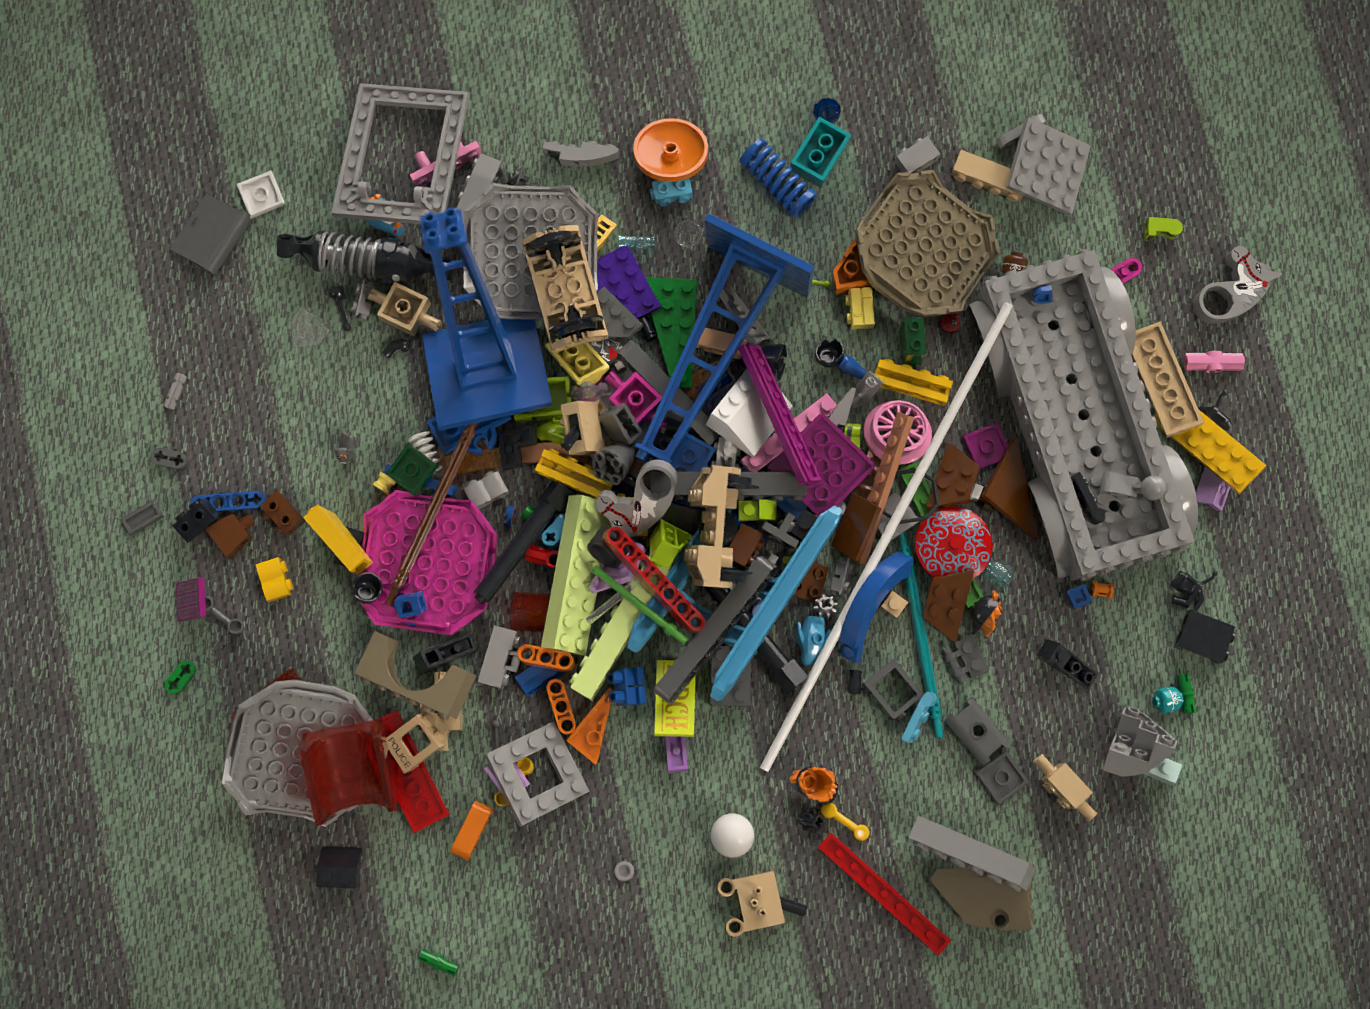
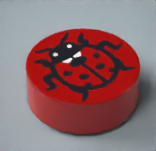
(950, 323)

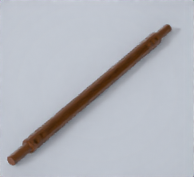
(431, 512)

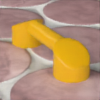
(526, 767)
(860, 832)

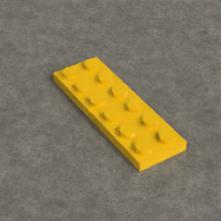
(1220, 453)

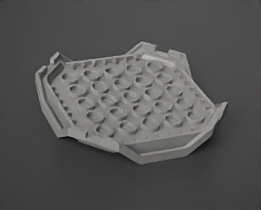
(495, 235)
(265, 742)

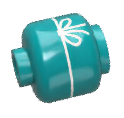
(1167, 699)

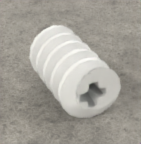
(421, 442)

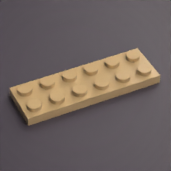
(1165, 381)

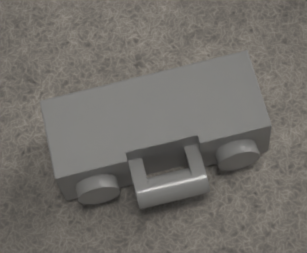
(496, 658)

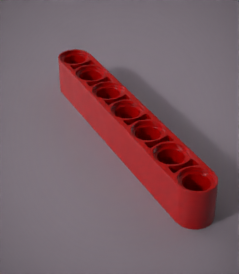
(644, 575)

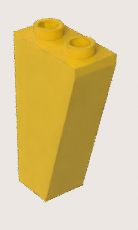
(338, 539)

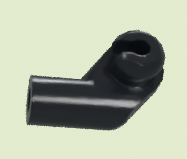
(396, 345)

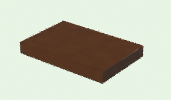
(856, 527)

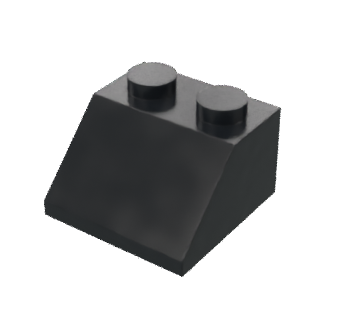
(339, 867)

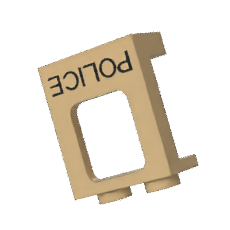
(400, 751)

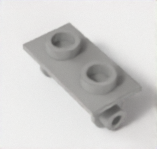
(359, 306)
(866, 390)
(846, 569)

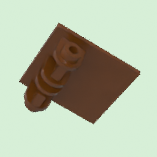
(812, 583)

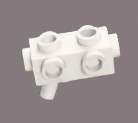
(726, 453)

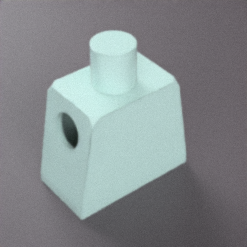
(1166, 771)

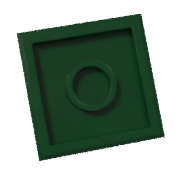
(412, 469)

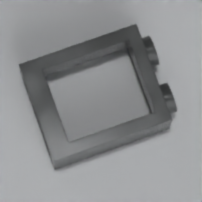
(900, 713)

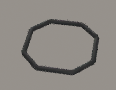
(935, 495)

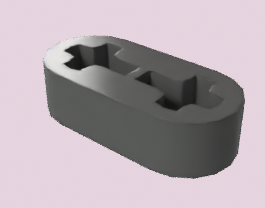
(170, 454)

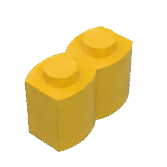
(274, 579)

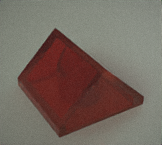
(529, 611)

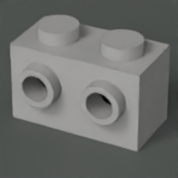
(918, 156)

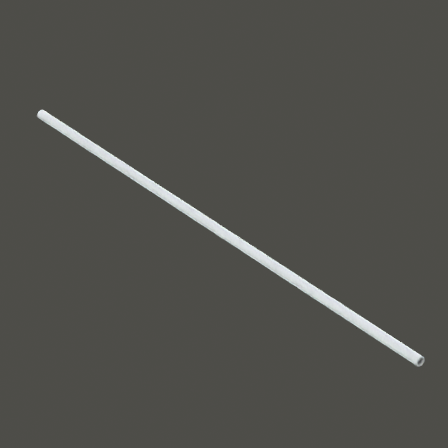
(888, 533)

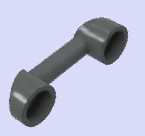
(234, 626)

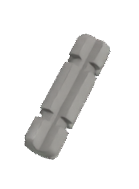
(175, 390)

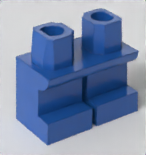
(624, 692)

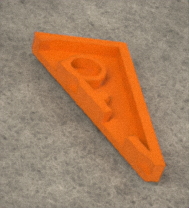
(589, 734)

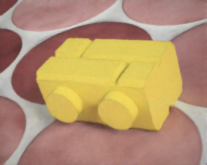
(860, 308)

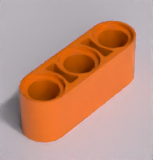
(537, 654)
(562, 696)
(471, 830)

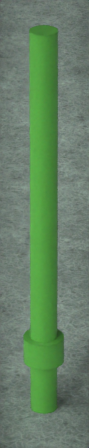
(669, 629)

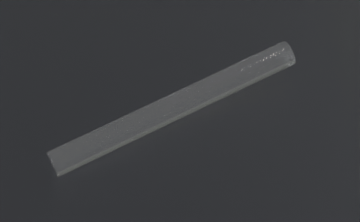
(611, 602)

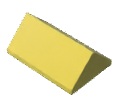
(581, 362)

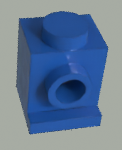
(417, 606)

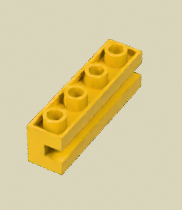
(913, 382)
(570, 473)

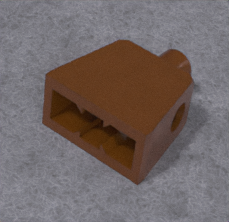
(231, 534)

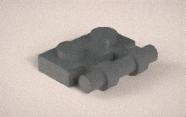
(971, 657)

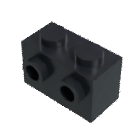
(196, 519)

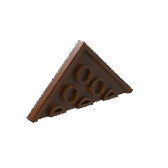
(1010, 491)

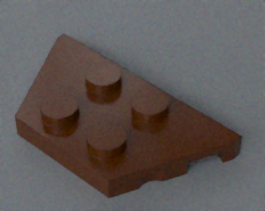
(954, 478)
(947, 601)

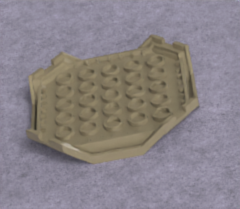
(924, 245)

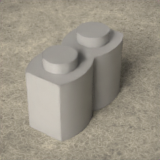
(486, 490)

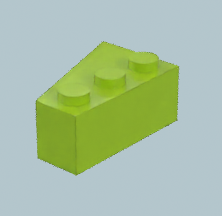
(667, 543)

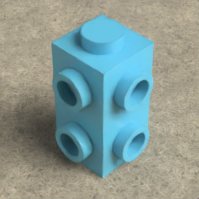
(669, 192)

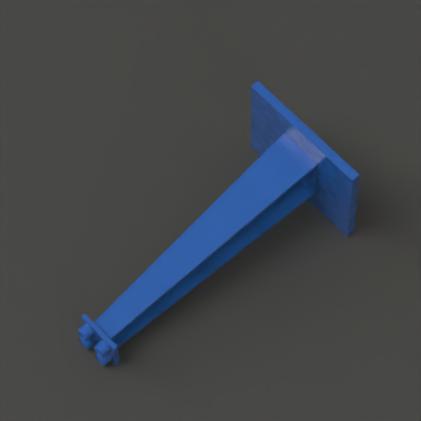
(757, 256)
(481, 366)

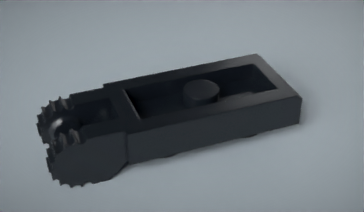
(1087, 499)

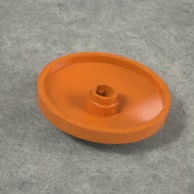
(670, 150)

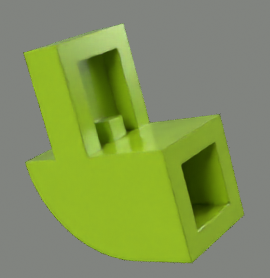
(758, 511)

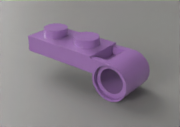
(676, 754)

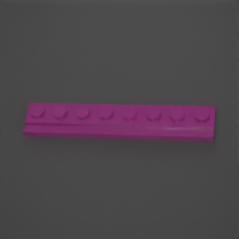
(779, 414)

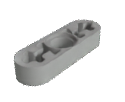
(1014, 134)

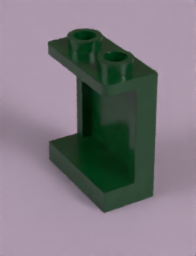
(912, 340)

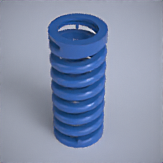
(794, 207)

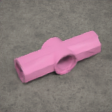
(1214, 361)

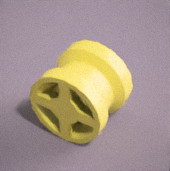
(384, 483)

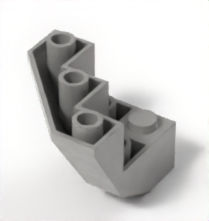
(1138, 745)

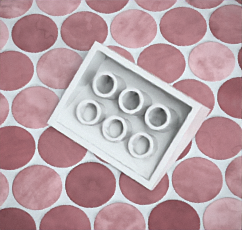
(743, 417)

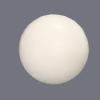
(732, 835)

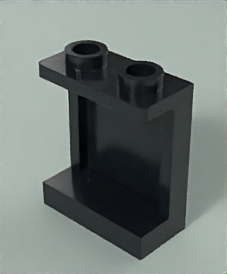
(1205, 636)

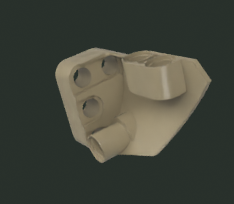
(983, 900)

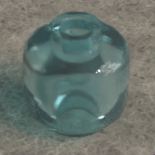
(998, 573)

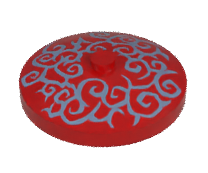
(953, 542)

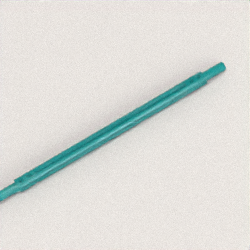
(921, 638)

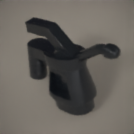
(1216, 415)
(1188, 585)

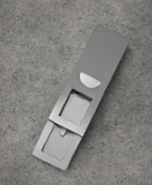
(588, 155)

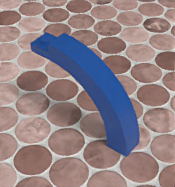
(868, 599)

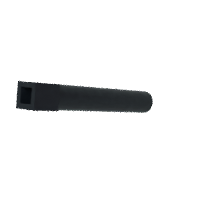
(551, 501)
(786, 672)

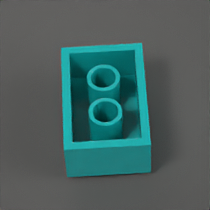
(820, 152)

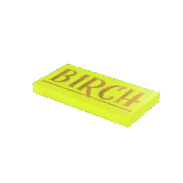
(678, 717)

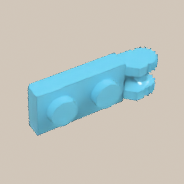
(920, 716)

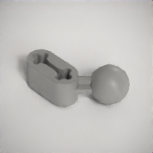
(1128, 486)

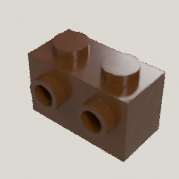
(282, 513)
(745, 546)

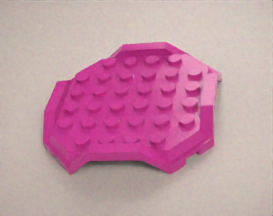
(447, 569)

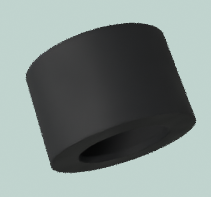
(602, 552)

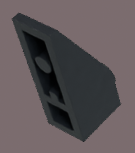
(444, 653)

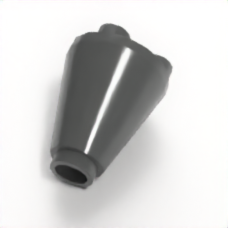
(614, 462)

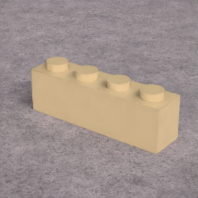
(984, 174)

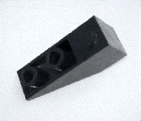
(1067, 663)

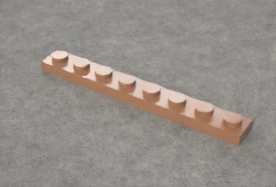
(887, 470)

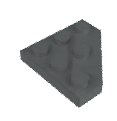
(617, 318)

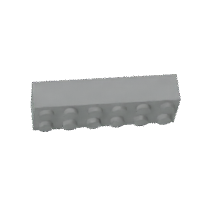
(972, 853)

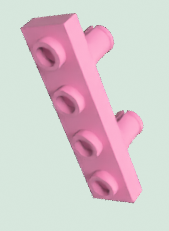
(425, 174)

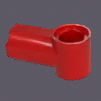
(541, 556)

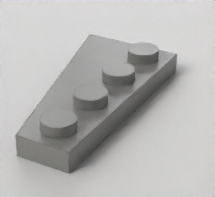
(736, 306)

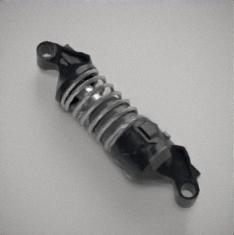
(383, 259)

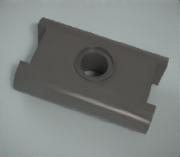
(990, 738)

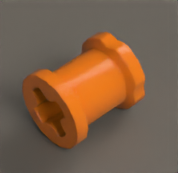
(1102, 589)

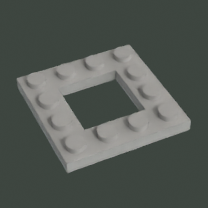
(502, 766)

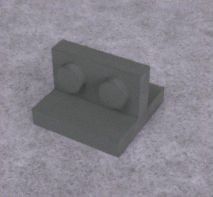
(778, 532)

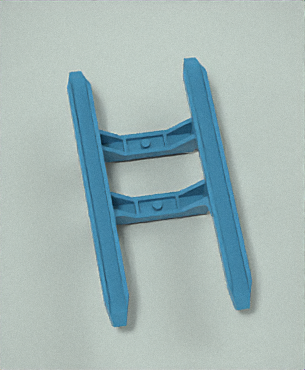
(775, 596)

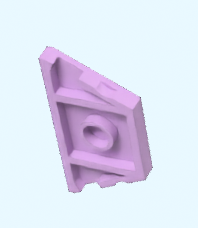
(620, 574)

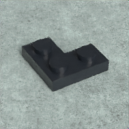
(511, 444)

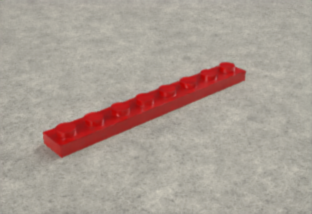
(884, 894)

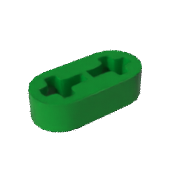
(184, 680)

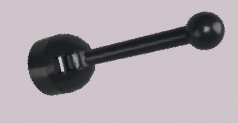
(337, 294)

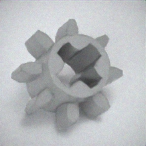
(825, 607)

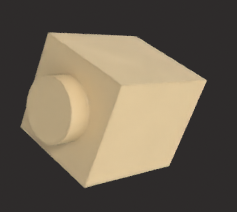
(893, 605)

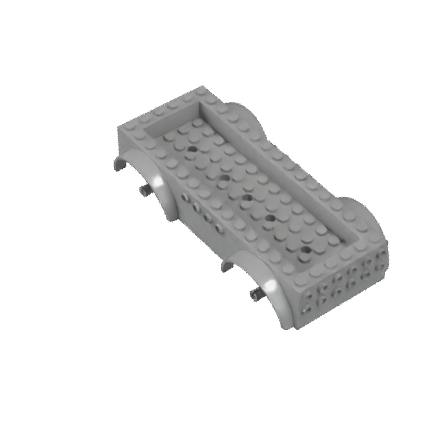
(1095, 353)

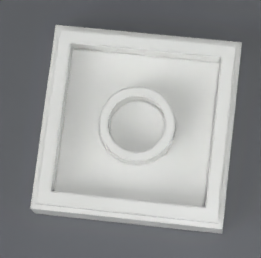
(261, 194)

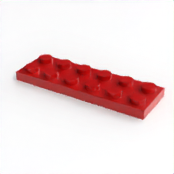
(416, 788)

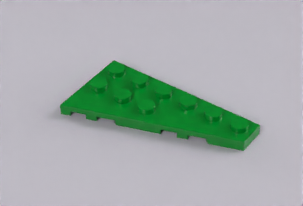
(674, 320)

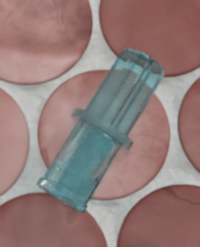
(636, 242)

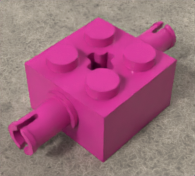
(635, 389)

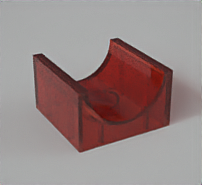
(347, 768)

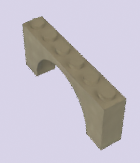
(445, 696)

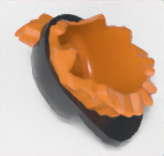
(985, 612)
(816, 784)

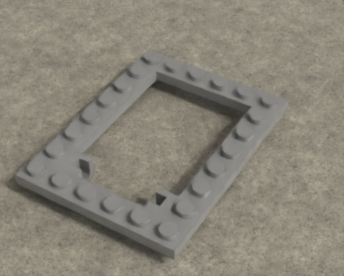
(351, 195)

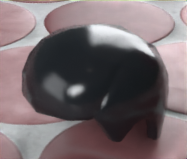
(834, 348)
(367, 588)

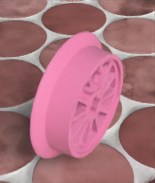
(876, 441)

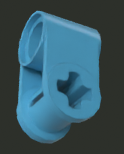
(556, 530)

